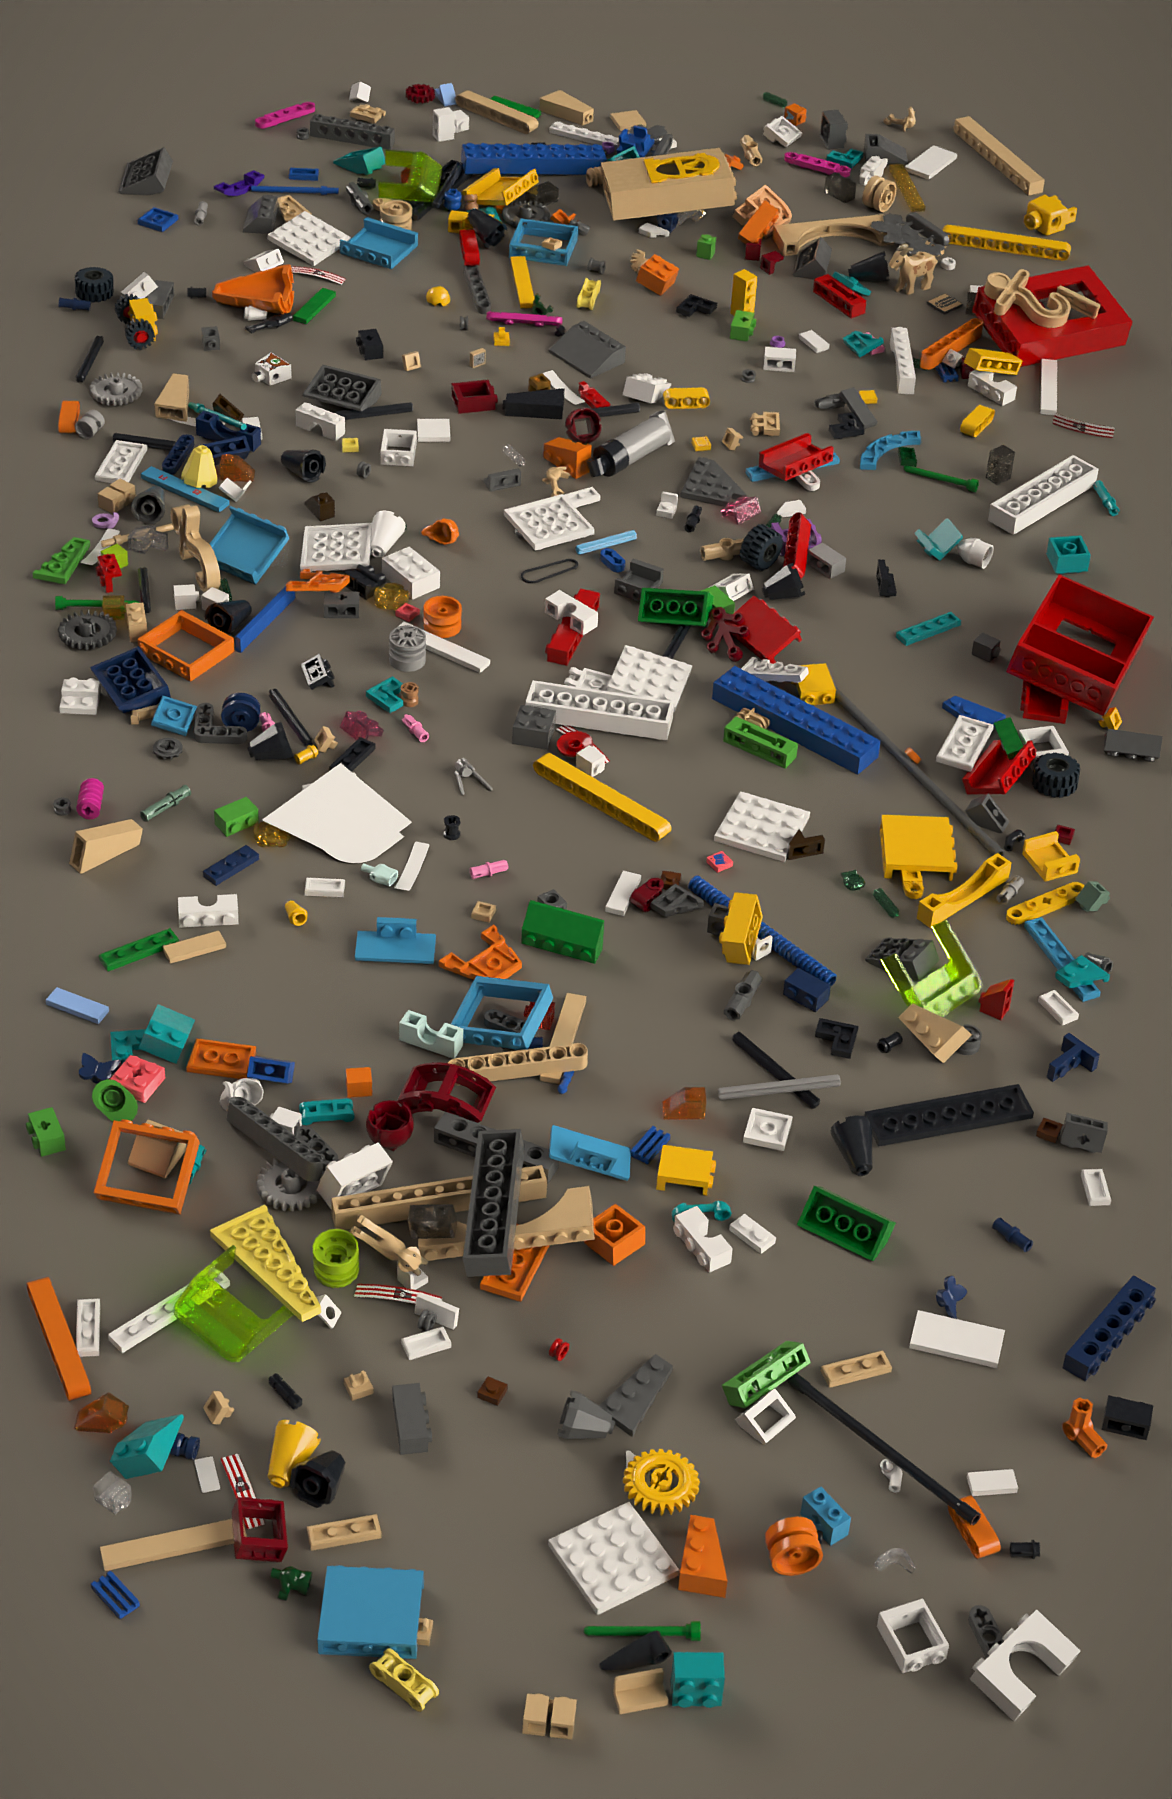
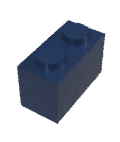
(806, 990)

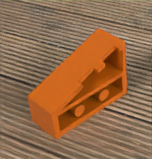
(759, 223)

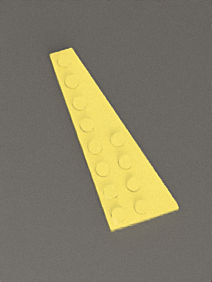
(268, 1260)

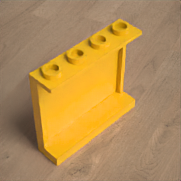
(499, 190)
(917, 844)

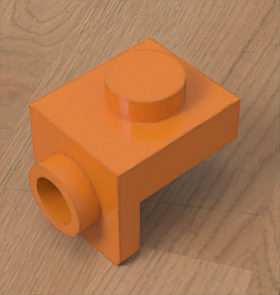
(734, 161)
(561, 218)

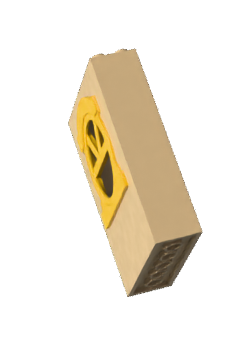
(668, 183)

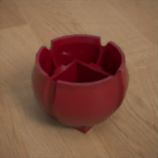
(593, 426)
(392, 1117)

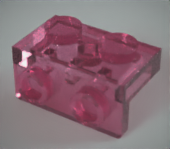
(742, 509)
(359, 725)

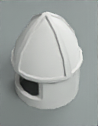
(973, 551)

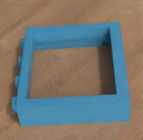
(548, 230)
(508, 990)

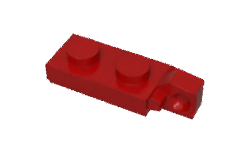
(591, 396)

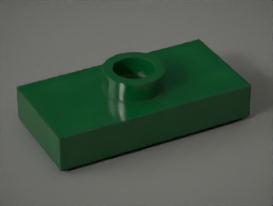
(907, 456)

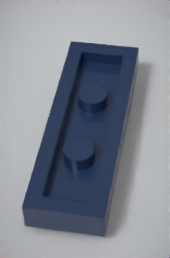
(231, 865)

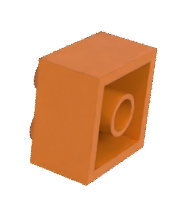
(657, 274)
(616, 1235)

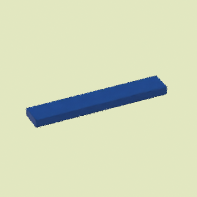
(263, 619)

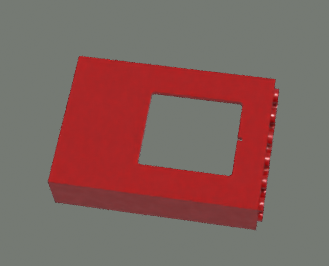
(1032, 343)
(1070, 666)

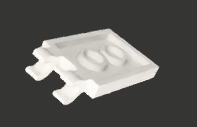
(588, 679)

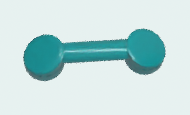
(721, 1209)

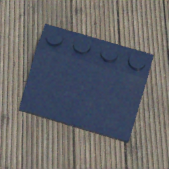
(131, 680)

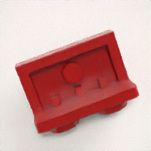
(106, 570)

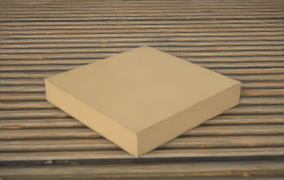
(627, 119)

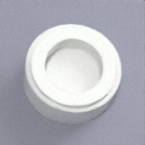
(948, 263)

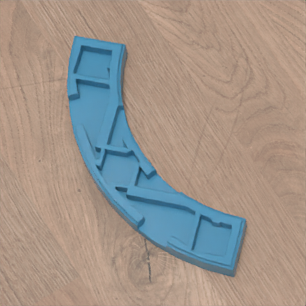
(884, 444)

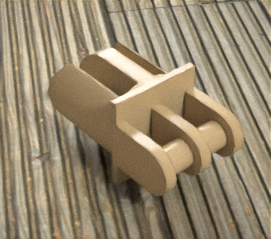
(752, 717)

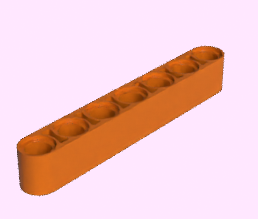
(954, 340)
(58, 1338)

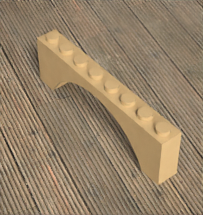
(793, 236)
(564, 1223)

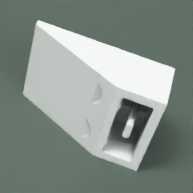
(645, 387)

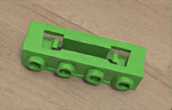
(760, 742)
(766, 1374)

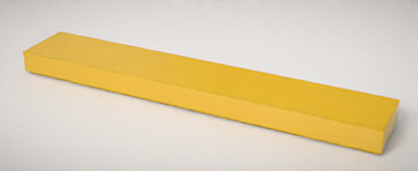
(522, 281)

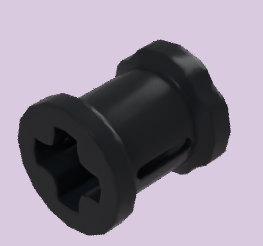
(452, 827)

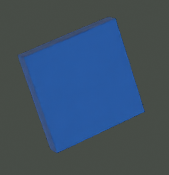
(157, 219)

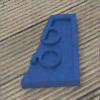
(960, 706)

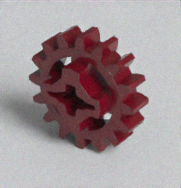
(420, 93)

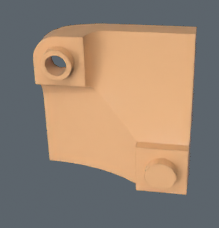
(753, 202)

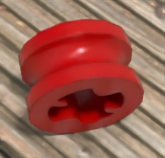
(559, 1349)

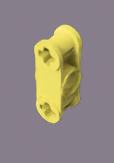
(588, 294)
(415, 1690)

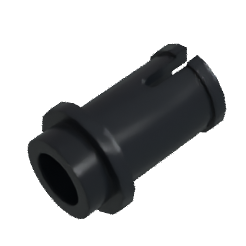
(370, 183)
(196, 292)
(885, 1044)
(1025, 1549)

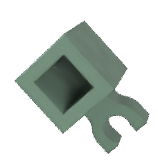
(1092, 896)

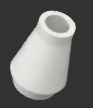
(252, 313)

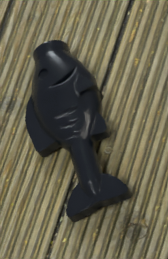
(275, 321)

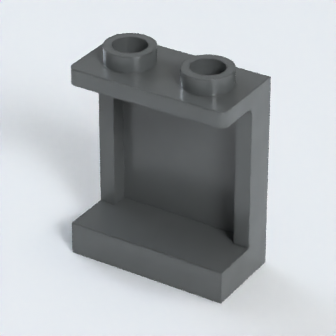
(639, 576)

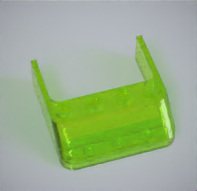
(422, 181)
(944, 987)
(221, 1317)

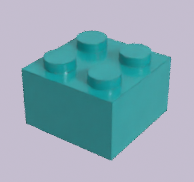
(1068, 554)
(697, 1679)

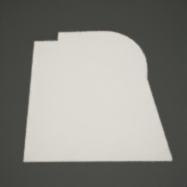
(341, 817)

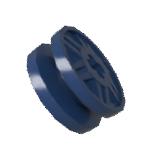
(241, 711)

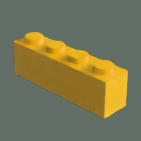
(993, 361)

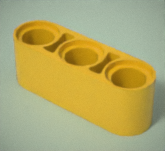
(693, 396)
(977, 420)

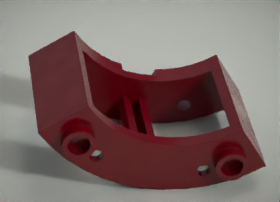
(419, 1100)

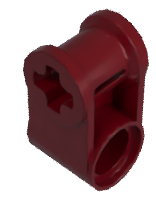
(646, 894)

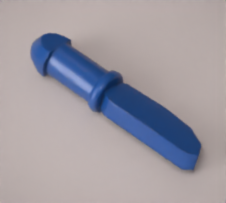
(565, 1080)

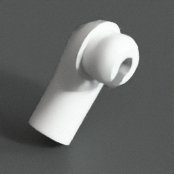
(893, 1473)

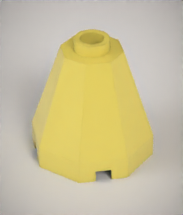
(200, 468)

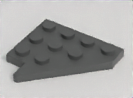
(710, 484)

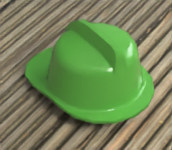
(114, 1100)

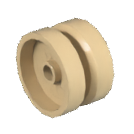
(879, 193)
(396, 213)

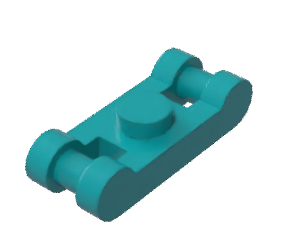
(326, 1111)

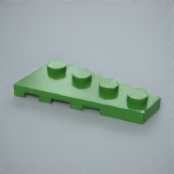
(63, 563)

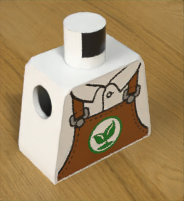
(271, 370)

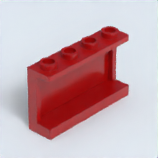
(794, 457)
(767, 629)
(1042, 704)
(995, 772)

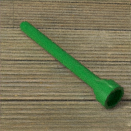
(971, 484)
(61, 603)
(691, 1631)

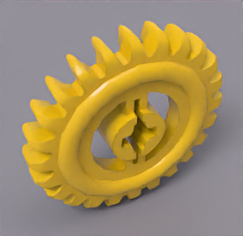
(659, 1493)

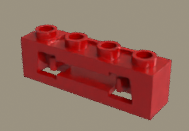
(839, 295)

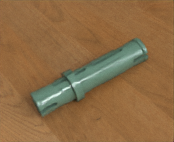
(171, 799)

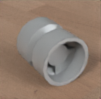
(89, 424)

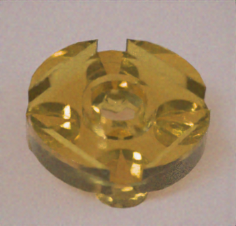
(391, 596)
(265, 837)

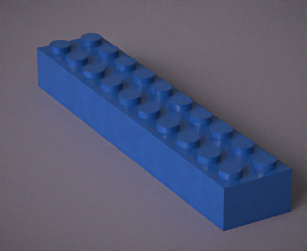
(525, 157)
(798, 720)

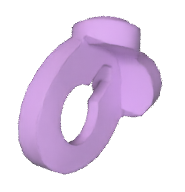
(110, 523)

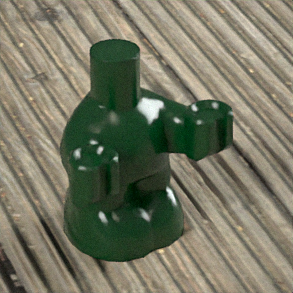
(539, 308)
(292, 1579)

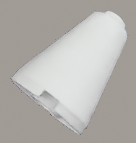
(385, 532)

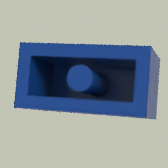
(271, 1069)

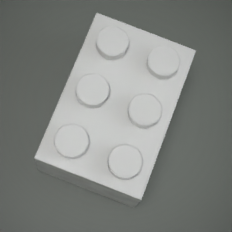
(411, 571)
(355, 1173)

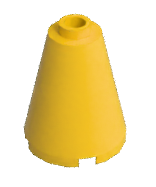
(290, 1446)

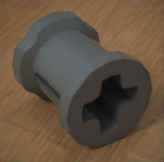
(596, 265)

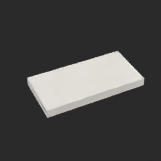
(930, 162)
(121, 461)
(964, 743)
(957, 1339)

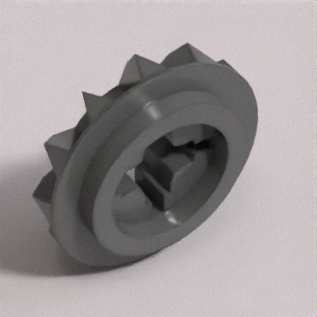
(160, 748)

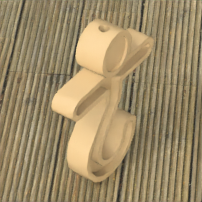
(1012, 291)
(186, 524)

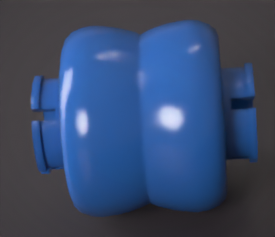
(452, 200)

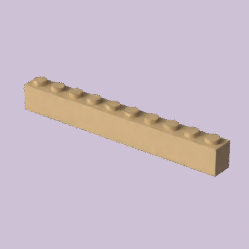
(999, 155)
(395, 1203)

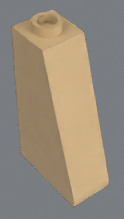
(566, 107)
(174, 399)
(103, 843)

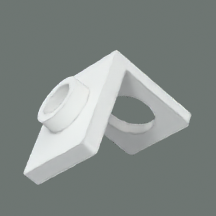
(232, 489)
(760, 949)
(325, 1302)

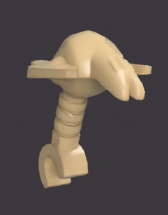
(908, 121)
(553, 475)

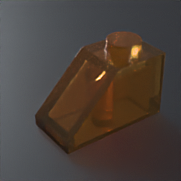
(235, 469)
(685, 1104)
(102, 1415)

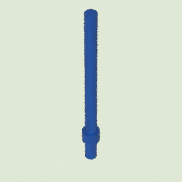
(323, 189)

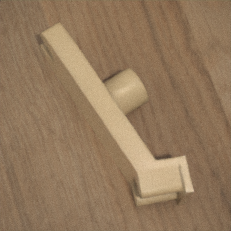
(142, 714)

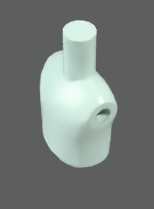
(381, 874)

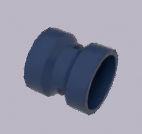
(185, 1446)

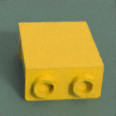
(817, 686)
(1049, 857)
(686, 1167)

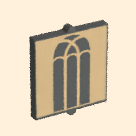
(944, 303)

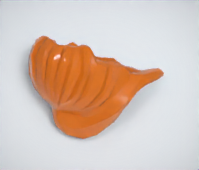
(442, 531)

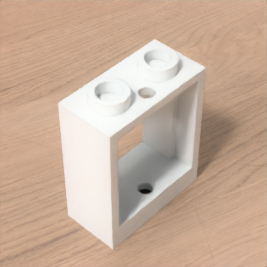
(392, 439)
(1043, 734)
(906, 1615)

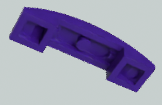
(250, 179)

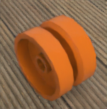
(442, 616)
(793, 1546)

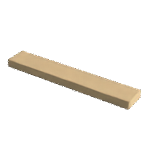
(566, 1029)
(167, 1545)

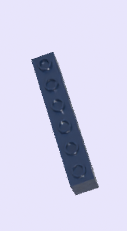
(1109, 1328)

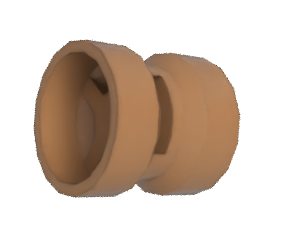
(470, 205)
(409, 694)

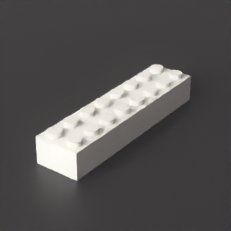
(1042, 494)
(604, 710)

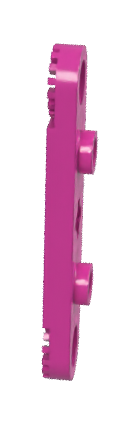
(285, 114)
(817, 164)
(510, 318)

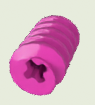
(90, 798)

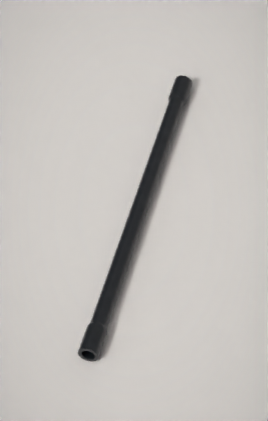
(961, 1507)

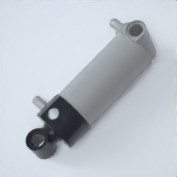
(631, 446)

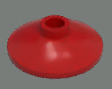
(573, 742)

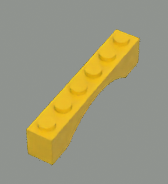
(941, 906)

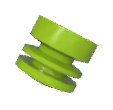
(336, 1258)

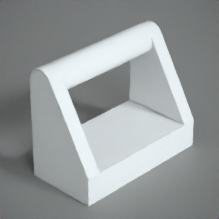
(265, 260)
(735, 585)
(770, 1399)

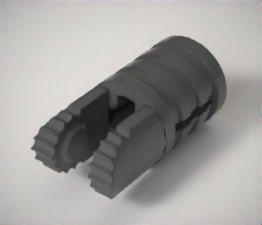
(830, 401)

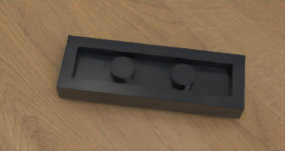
(355, 754)

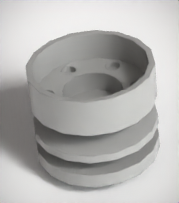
(407, 648)

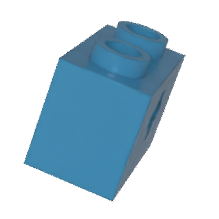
(826, 1515)

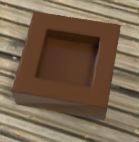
(670, 878)
(1049, 1130)
(492, 1391)

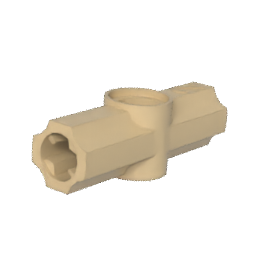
(751, 150)
(724, 549)

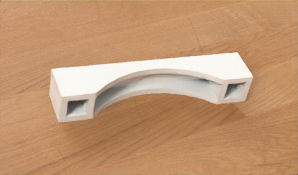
(904, 363)

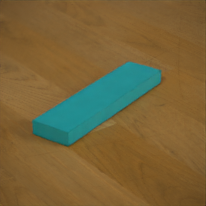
(928, 628)

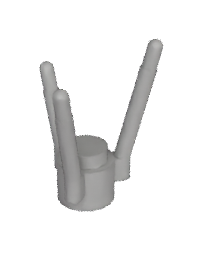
(465, 769)

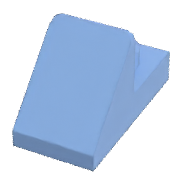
(446, 94)

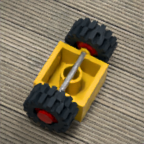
(141, 320)

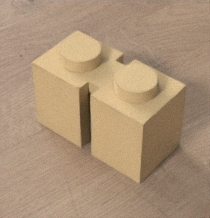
(116, 496)
(136, 621)
(536, 1716)

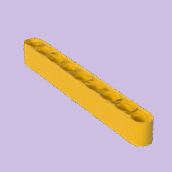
(1012, 240)
(602, 797)

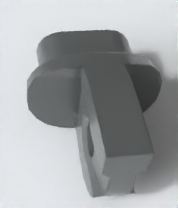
(583, 229)

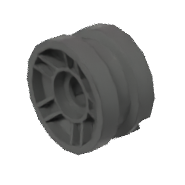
(972, 1044)

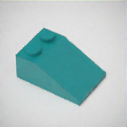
(362, 161)
(166, 1034)
(146, 1447)

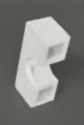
(999, 392)
(331, 423)
(562, 605)
(196, 915)
(710, 1252)

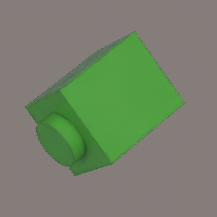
(706, 246)

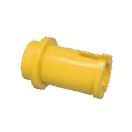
(308, 753)

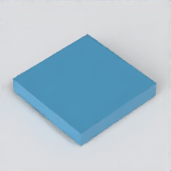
(174, 715)

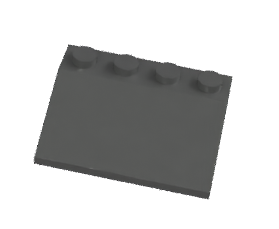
(147, 174)
(589, 350)
(344, 388)

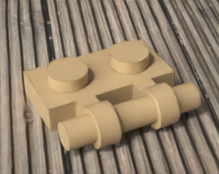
(367, 113)
(767, 423)

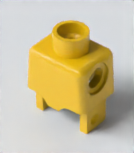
(1042, 212)

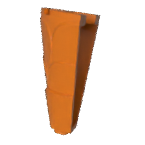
(264, 290)

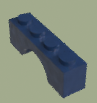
(210, 427)

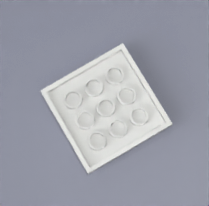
(308, 238)
(549, 522)
(336, 547)
(649, 675)
(761, 826)
(613, 1558)

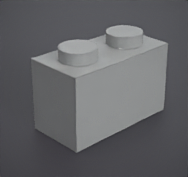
(826, 560)

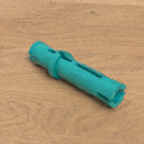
(1107, 501)

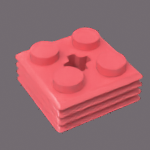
(139, 1077)

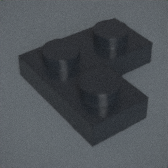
(695, 303)
(848, 426)
(842, 1034)

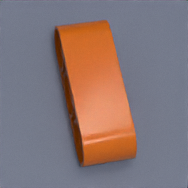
(69, 416)
(979, 1537)

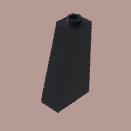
(535, 404)

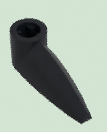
(639, 1653)

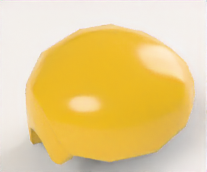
(438, 295)

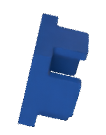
(639, 139)

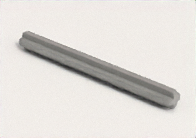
(779, 1087)

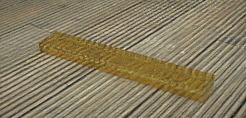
(907, 188)

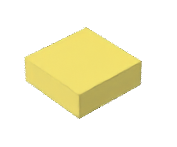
(350, 445)

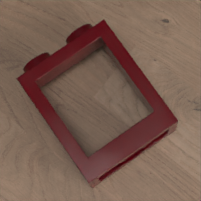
(476, 403)
(259, 1548)

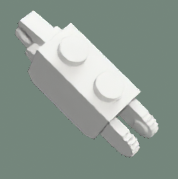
(872, 167)

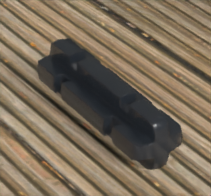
(285, 1391)

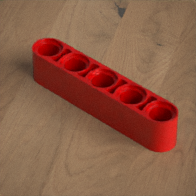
(469, 247)
(797, 543)

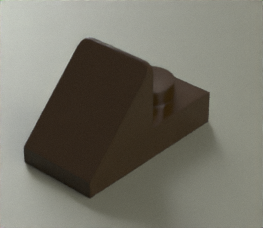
(226, 408)
(804, 847)

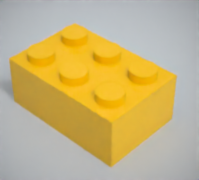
(741, 928)

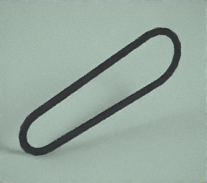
(543, 566)

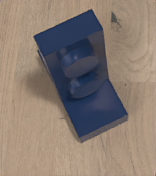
(1074, 1054)

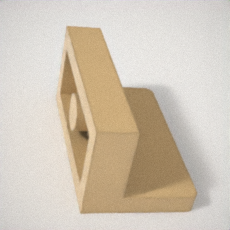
(640, 1691)

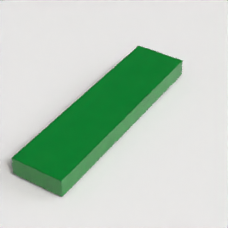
(519, 107)
(314, 305)
(1009, 737)
(137, 950)

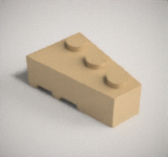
(935, 1032)

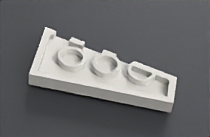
(776, 671)

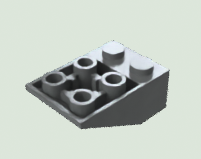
(884, 148)
(915, 954)

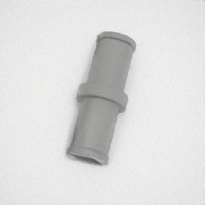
(201, 213)
(1010, 890)

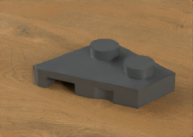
(676, 901)

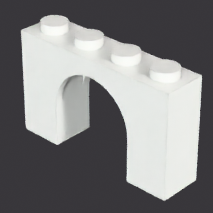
(1033, 1636)

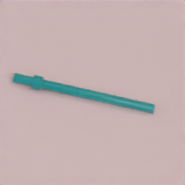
(199, 408)

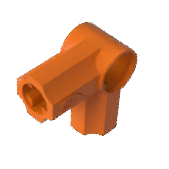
(1080, 1428)

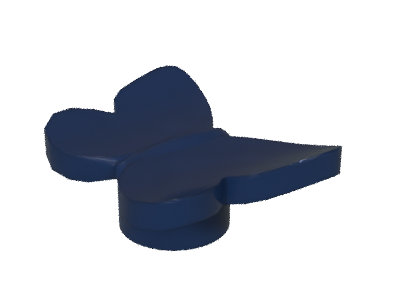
(97, 1071)
(950, 1295)

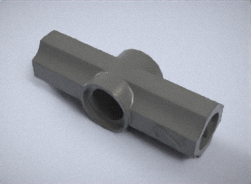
(359, 198)
(742, 995)

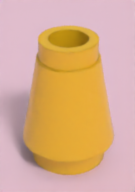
(296, 914)

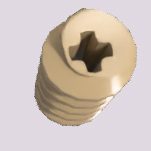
(594, 176)

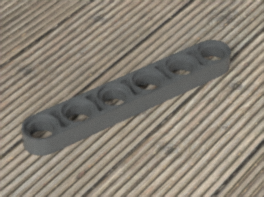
(477, 289)

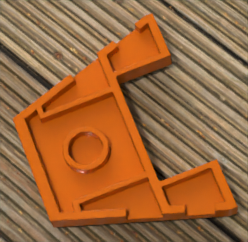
(319, 582)
(494, 962)

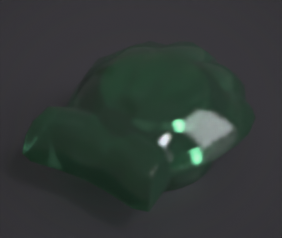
(853, 880)

